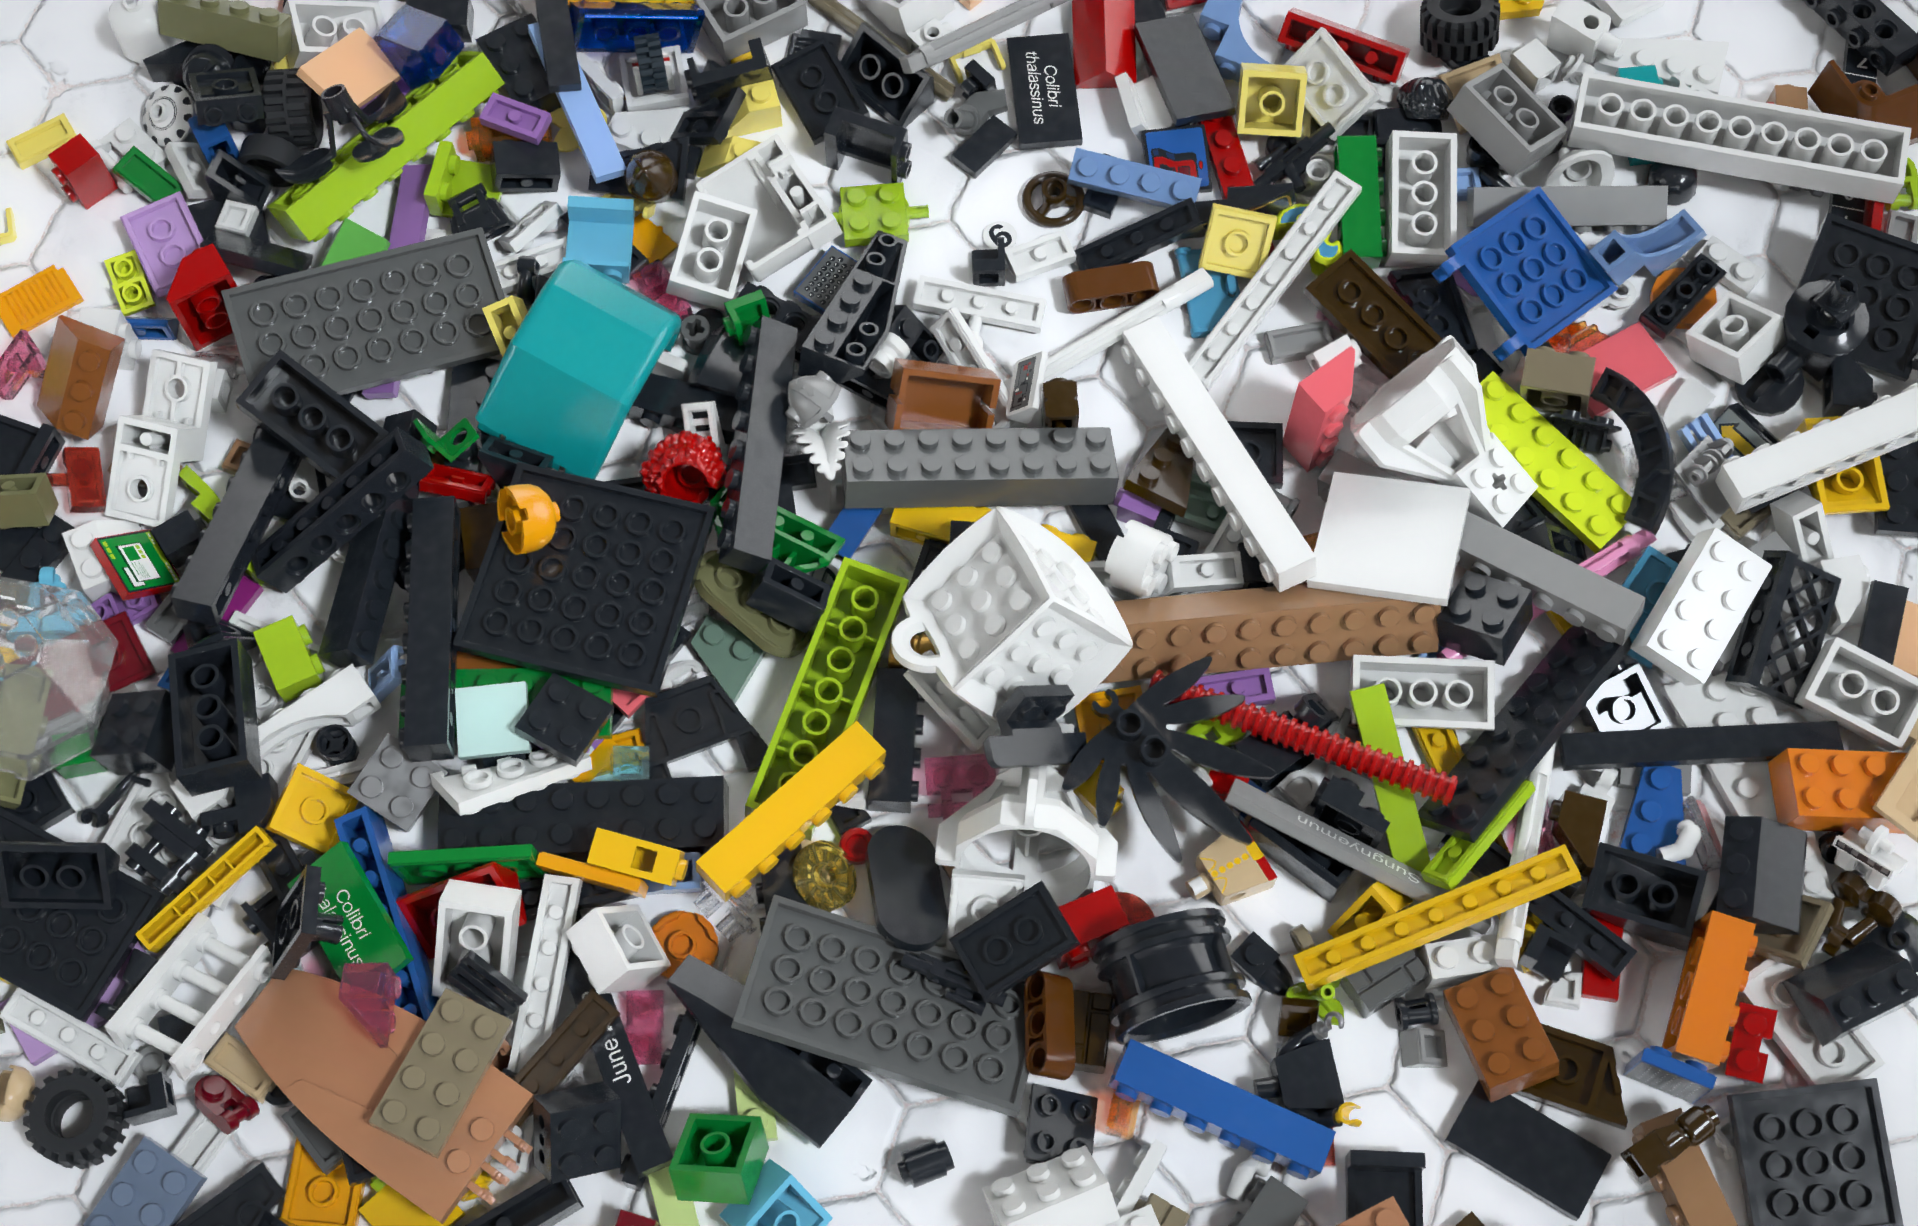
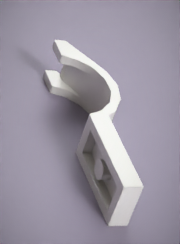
(1187, 574)

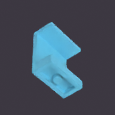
(601, 234)

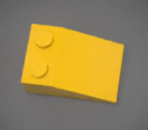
(1851, 490)

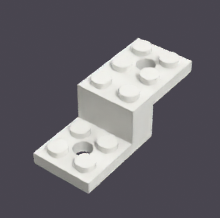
(161, 438)

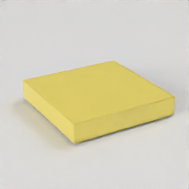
(1236, 241)

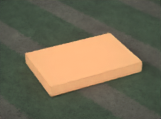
(354, 63)

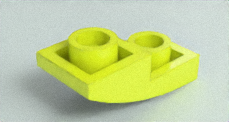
(129, 283)

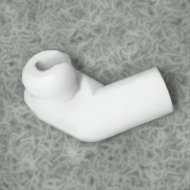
(1685, 844)
(1243, 1176)

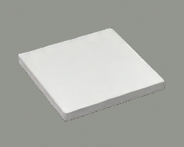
(1390, 538)

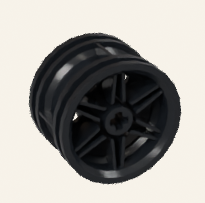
(1170, 976)

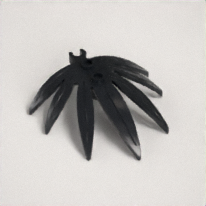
(1145, 745)

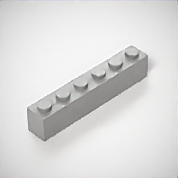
(1580, 205)

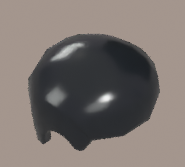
(1679, 179)

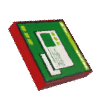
(135, 564)

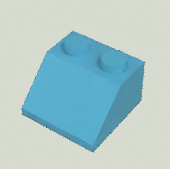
(777, 1202)

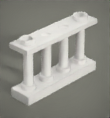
(164, 978)

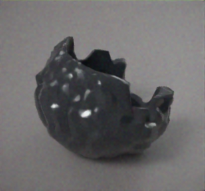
(1425, 99)

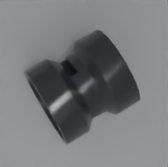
(332, 740)

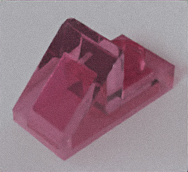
(18, 364)

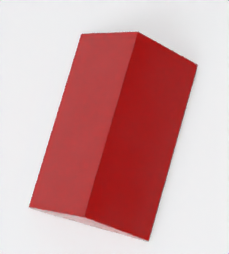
(1103, 42)
(421, 906)

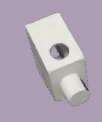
(1583, 29)

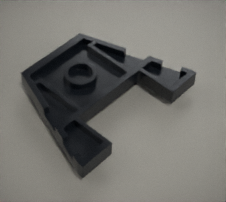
(696, 720)

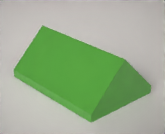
(352, 242)

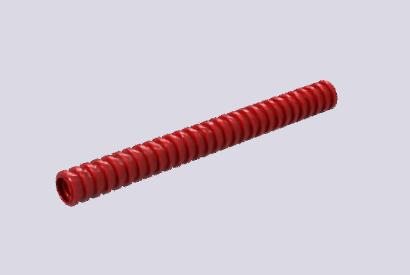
(1330, 747)

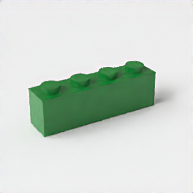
(1361, 224)

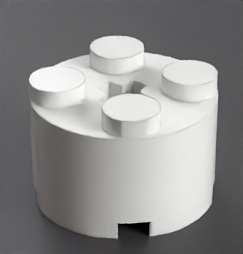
(1140, 560)

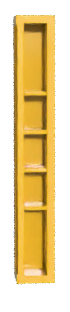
(206, 889)

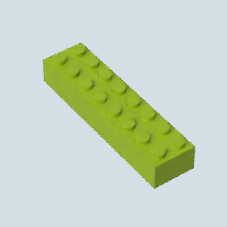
(430, 113)
(832, 674)

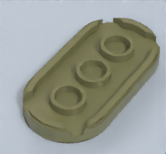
(727, 591)

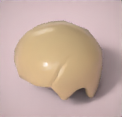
(15, 1091)

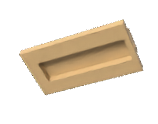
(1900, 797)

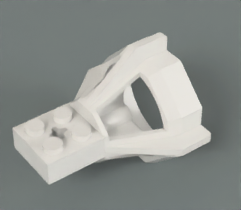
(1436, 428)
(1031, 804)

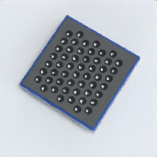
(824, 279)
(1661, 1071)

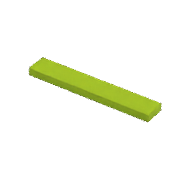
(1378, 729)

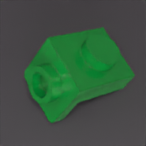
(744, 312)

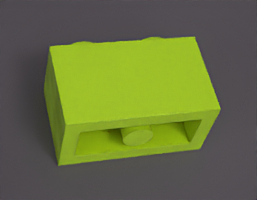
(289, 658)

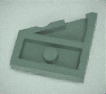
(727, 655)

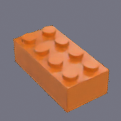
(1831, 788)
(1709, 989)

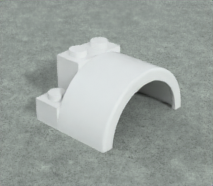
(786, 221)

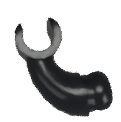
(527, 267)

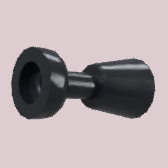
(136, 970)

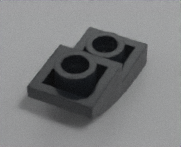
(1395, 119)

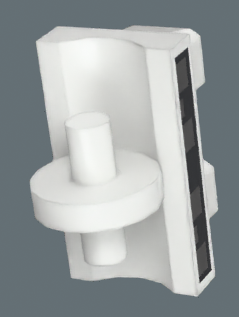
(1872, 851)

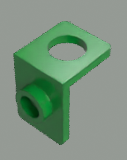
(445, 443)

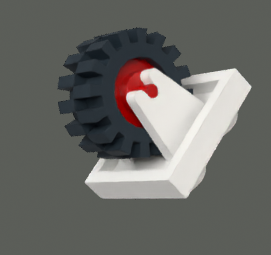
(653, 75)

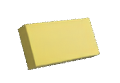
(40, 141)

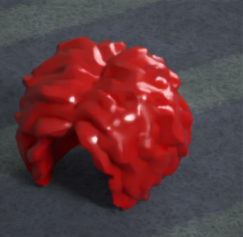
(684, 467)

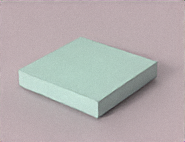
(488, 720)

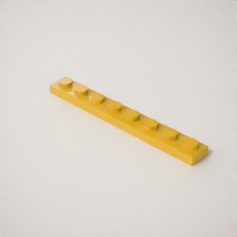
(1437, 917)

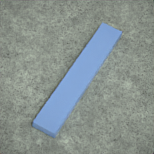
(587, 124)

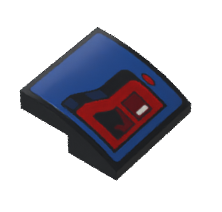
(1179, 150)

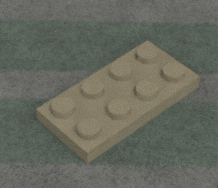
(441, 1073)

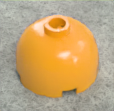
(528, 517)

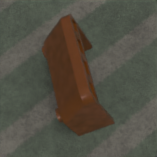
(1865, 99)

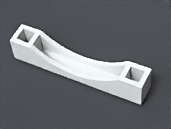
(339, 700)

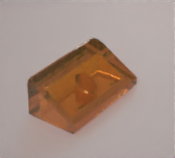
(1121, 1117)

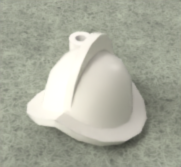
(1582, 168)

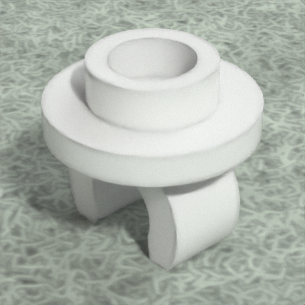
(1574, 67)

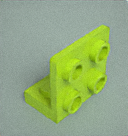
(452, 176)

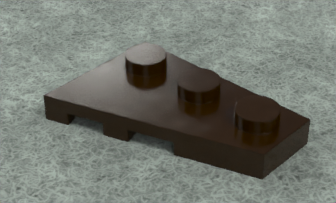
(1163, 475)

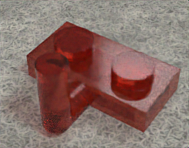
(82, 479)

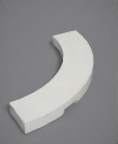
(1686, 405)

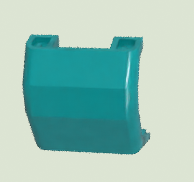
(577, 367)

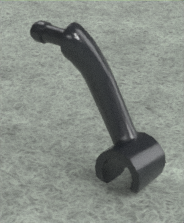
(117, 793)

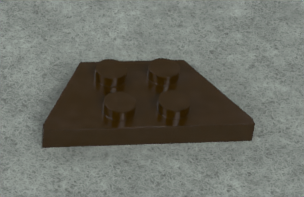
(1585, 1079)

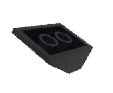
(1645, 895)

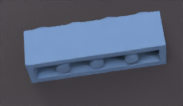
(1131, 179)

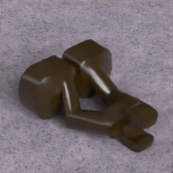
(1855, 894)

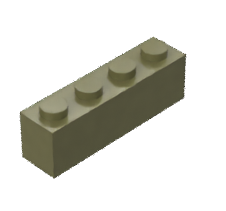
(228, 24)
(26, 500)

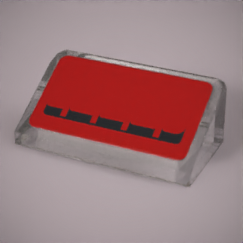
(1709, 847)

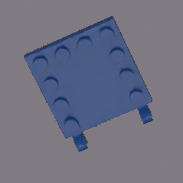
(1529, 272)

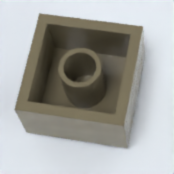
(1557, 380)

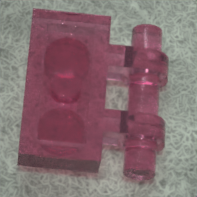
(955, 775)

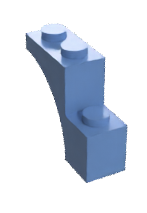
(1221, 22)
(1655, 249)

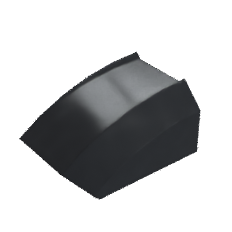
(718, 364)

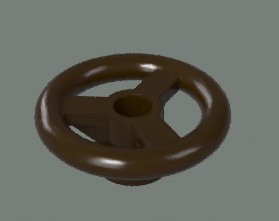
(1053, 184)

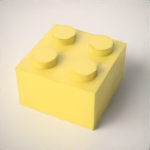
(1271, 99)

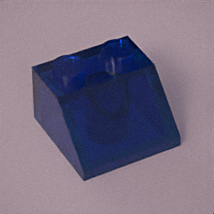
(418, 45)

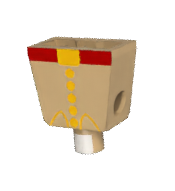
(1231, 871)

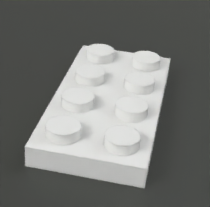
(1839, 1061)

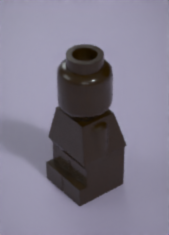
(1669, 1142)

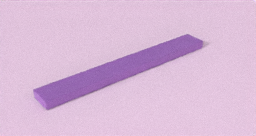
(407, 228)

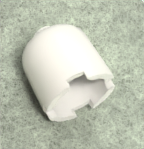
(137, 29)

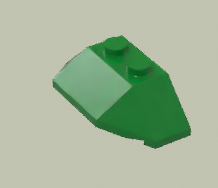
(795, 538)

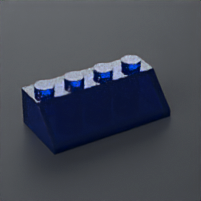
(614, 24)

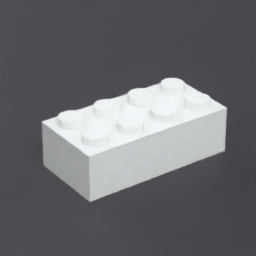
(1420, 197)
(1701, 607)

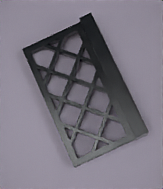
(1765, 619)

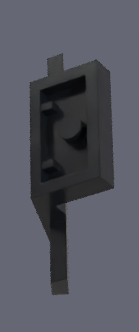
(1031, 730)

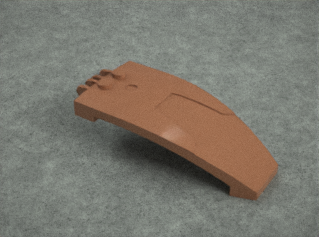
(341, 1074)

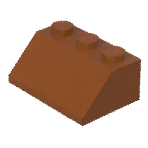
(79, 377)

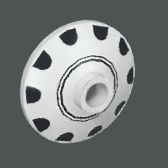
(167, 114)

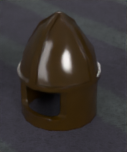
(651, 176)

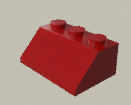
(198, 296)

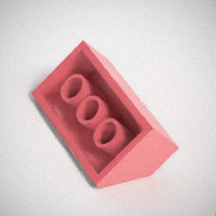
(1319, 411)

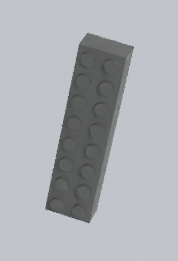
(979, 467)

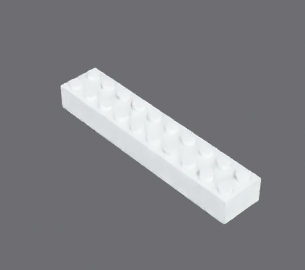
(1740, 137)

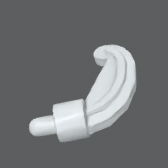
(677, 670)

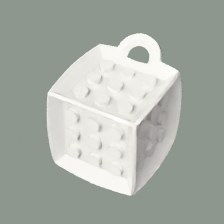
(1011, 612)

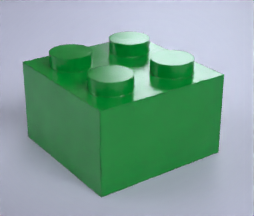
(719, 1158)

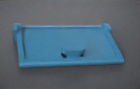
(1211, 305)

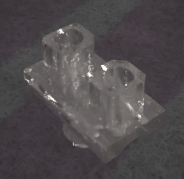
(737, 920)

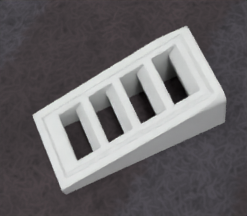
(713, 421)

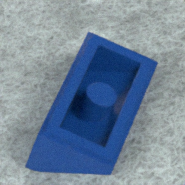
(154, 328)

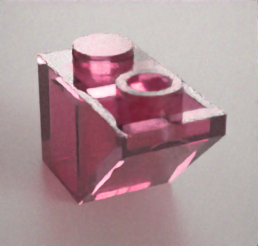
(370, 996)

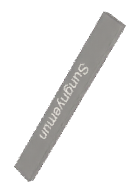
(1336, 844)

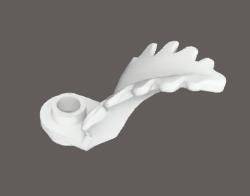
(824, 444)

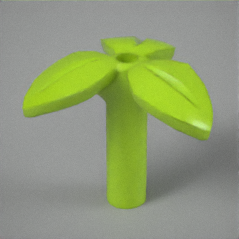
(1324, 996)

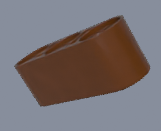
(1109, 287)
(1049, 1025)

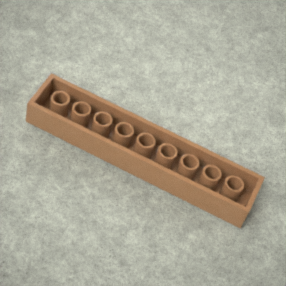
(1269, 629)

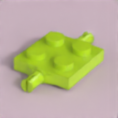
(875, 208)

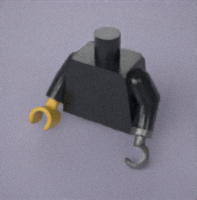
(1307, 1077)

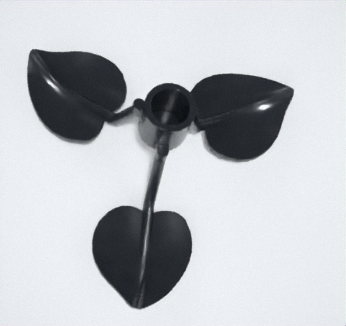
(342, 109)

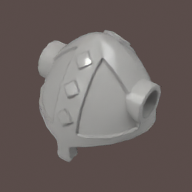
(811, 398)

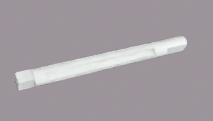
(1111, 332)
(1525, 846)

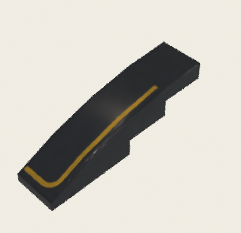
(1258, 198)

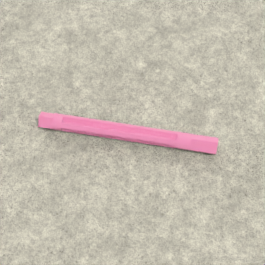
(1600, 563)

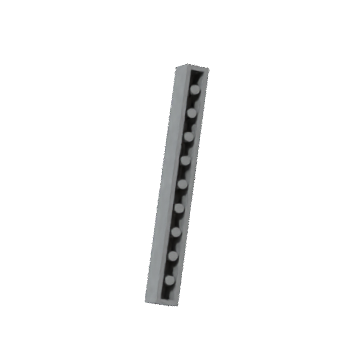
(1555, 582)

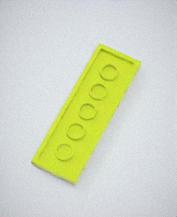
(1567, 479)

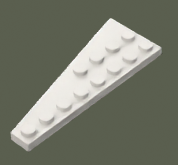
(1743, 785)

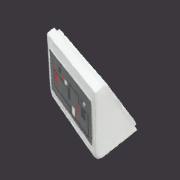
(1026, 387)

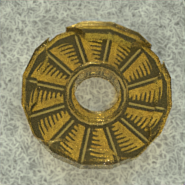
(811, 883)

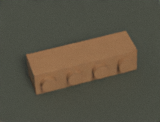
(1687, 1183)

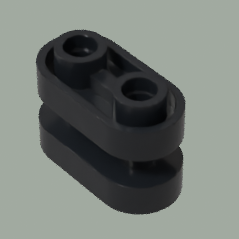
(144, 860)

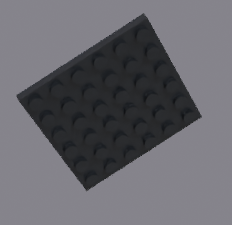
(600, 594)

